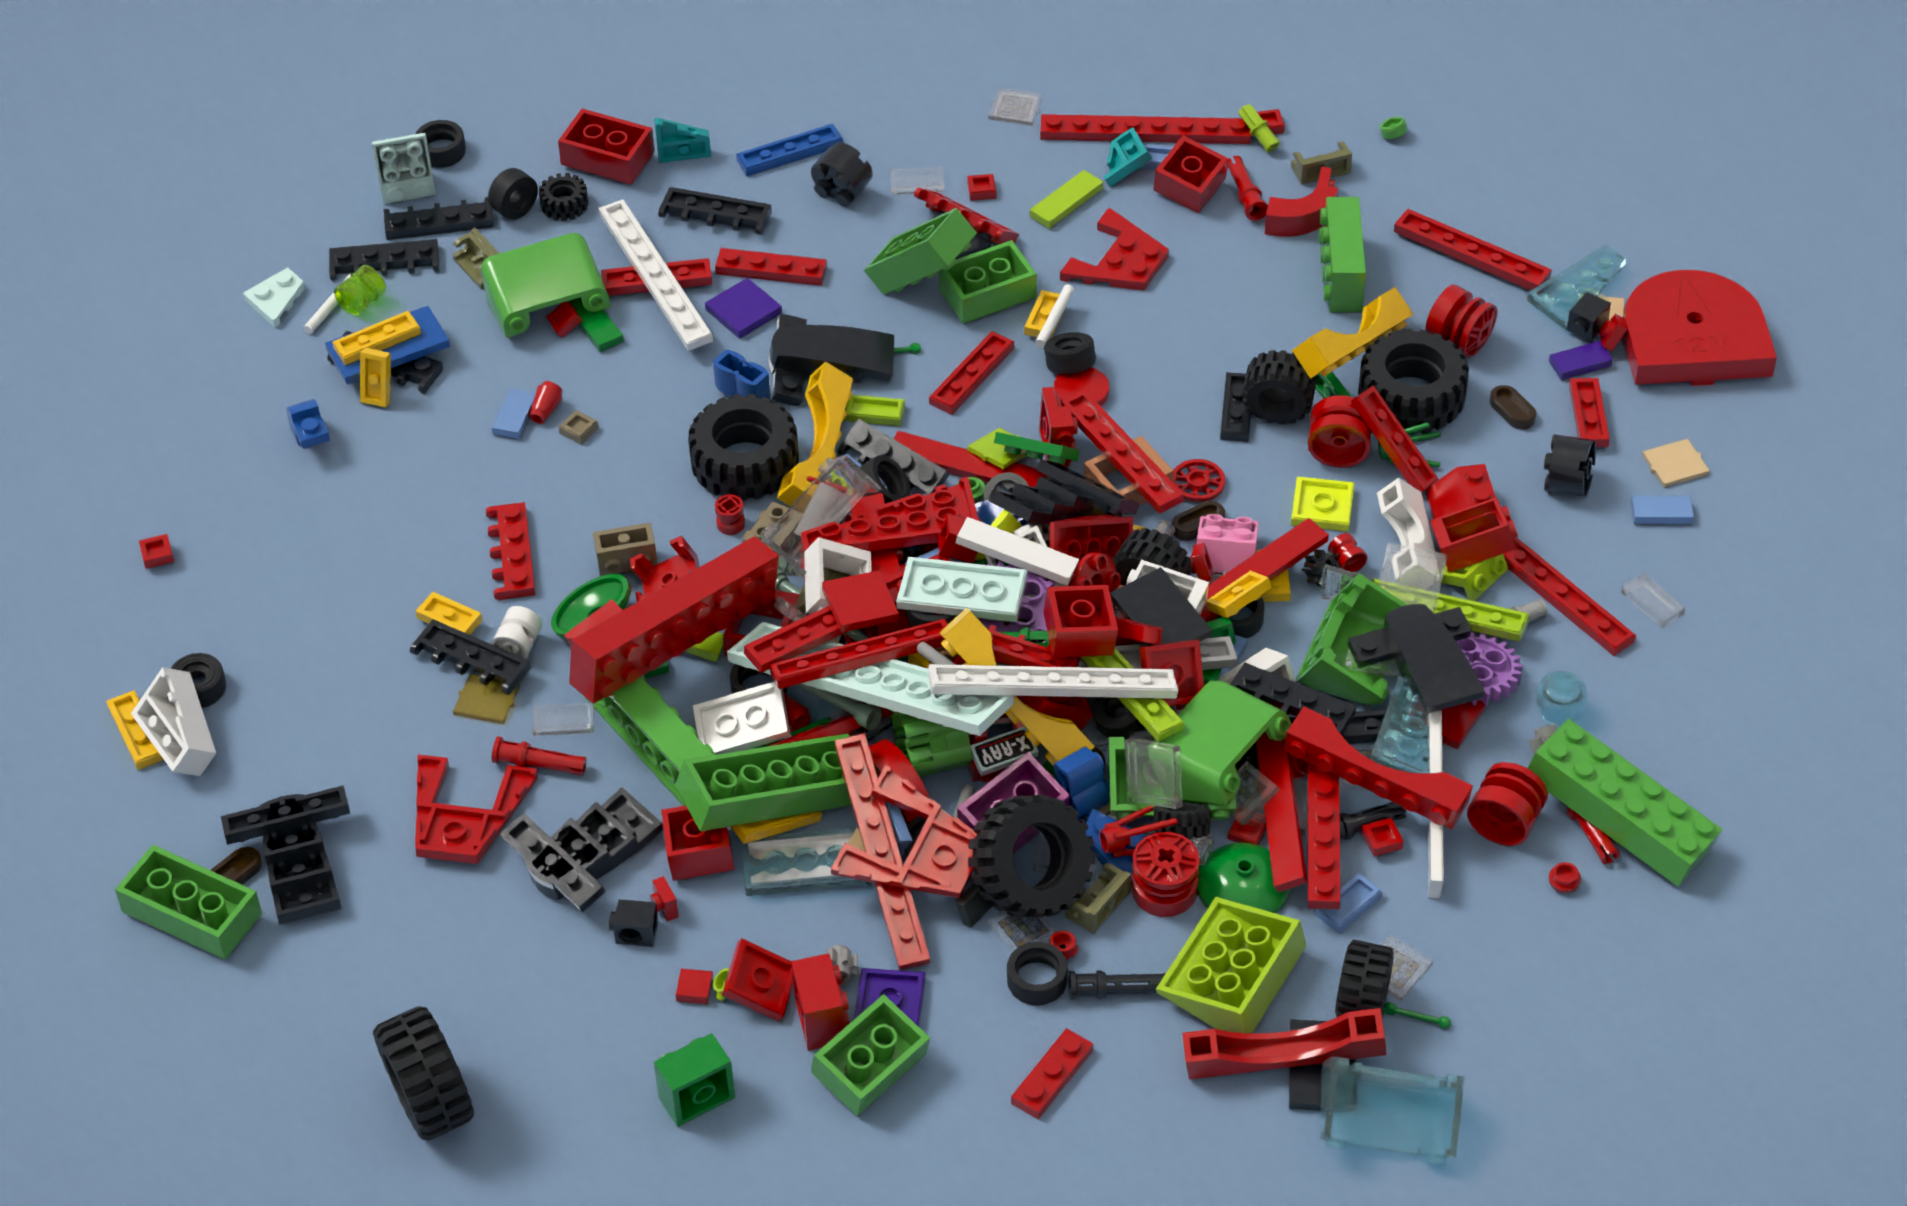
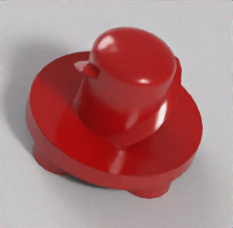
(1096, 569)

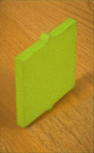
(994, 452)

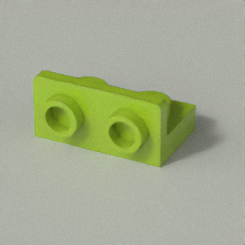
(1477, 577)

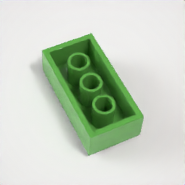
(921, 252)
(1342, 254)
(188, 901)

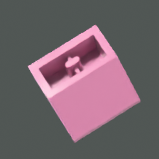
(1228, 540)

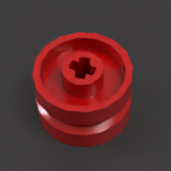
(1338, 433)

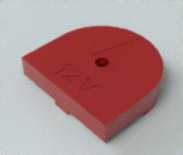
(1695, 330)

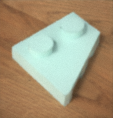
(275, 295)

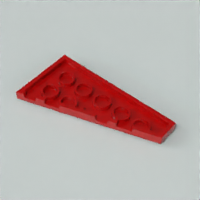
(901, 522)

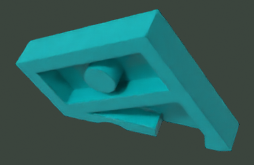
(680, 141)
(1125, 156)

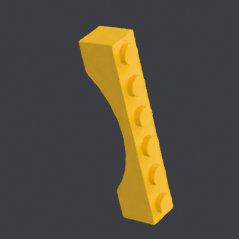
(1331, 350)
(827, 398)
(974, 644)

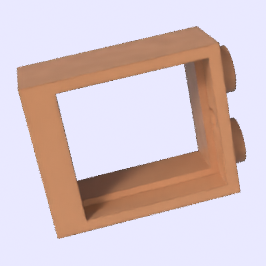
(1101, 466)

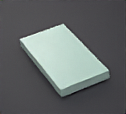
(954, 586)

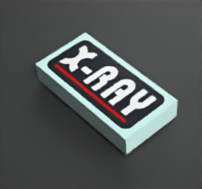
(1002, 751)

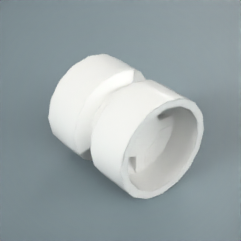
(518, 631)

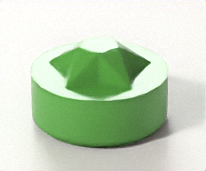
(1393, 127)

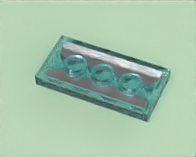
(795, 862)

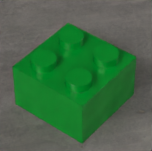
(694, 1079)

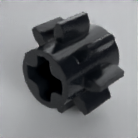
(1314, 565)

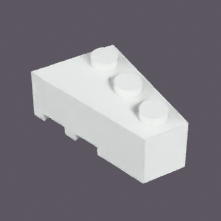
(175, 722)

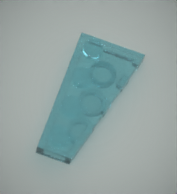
(1565, 289)
(1403, 733)

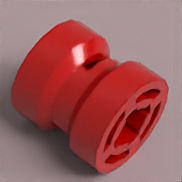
(729, 514)
(1347, 553)

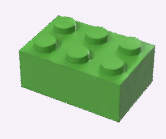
(988, 282)
(870, 1055)

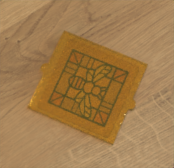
(484, 701)

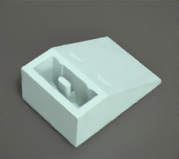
(403, 168)

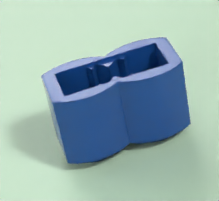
(737, 376)
(1083, 780)

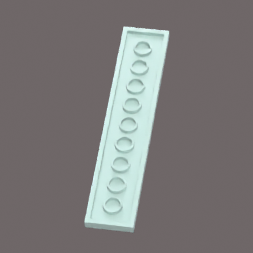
(896, 687)

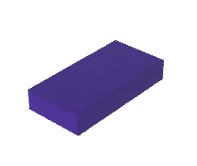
(1580, 360)

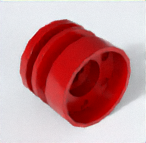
(1462, 319)
(1507, 804)
(1165, 874)

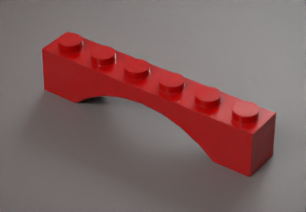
(1432, 795)
(1227, 1053)

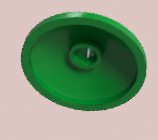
(588, 599)
(1225, 879)

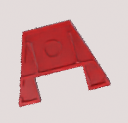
(1129, 261)

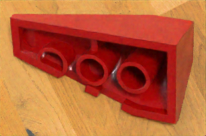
(1090, 534)

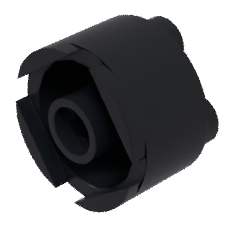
(841, 173)
(1570, 465)

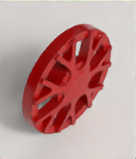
(1199, 480)

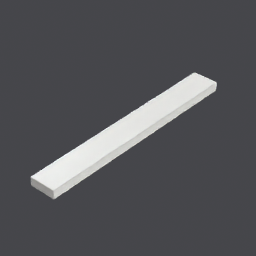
(656, 275)
(1052, 681)
(1435, 831)

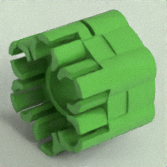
(930, 744)

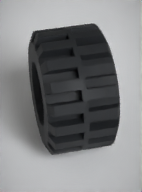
(1278, 388)
(1153, 548)
(1364, 977)

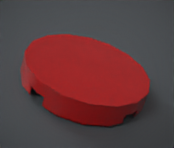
(1091, 380)

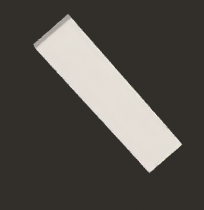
(1017, 551)

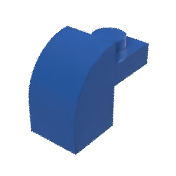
(307, 424)

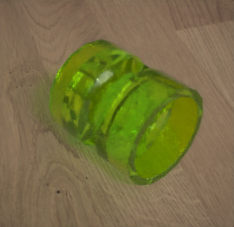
(360, 290)

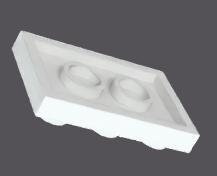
(743, 719)

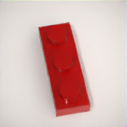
(1589, 410)
(1052, 1073)

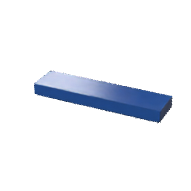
(788, 150)

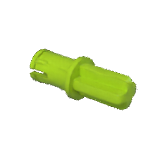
(1259, 128)

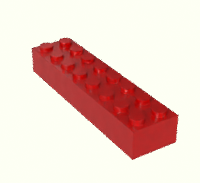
(673, 619)

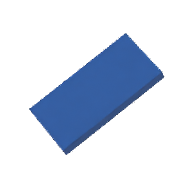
(429, 341)

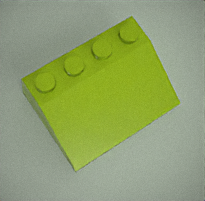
(1233, 965)

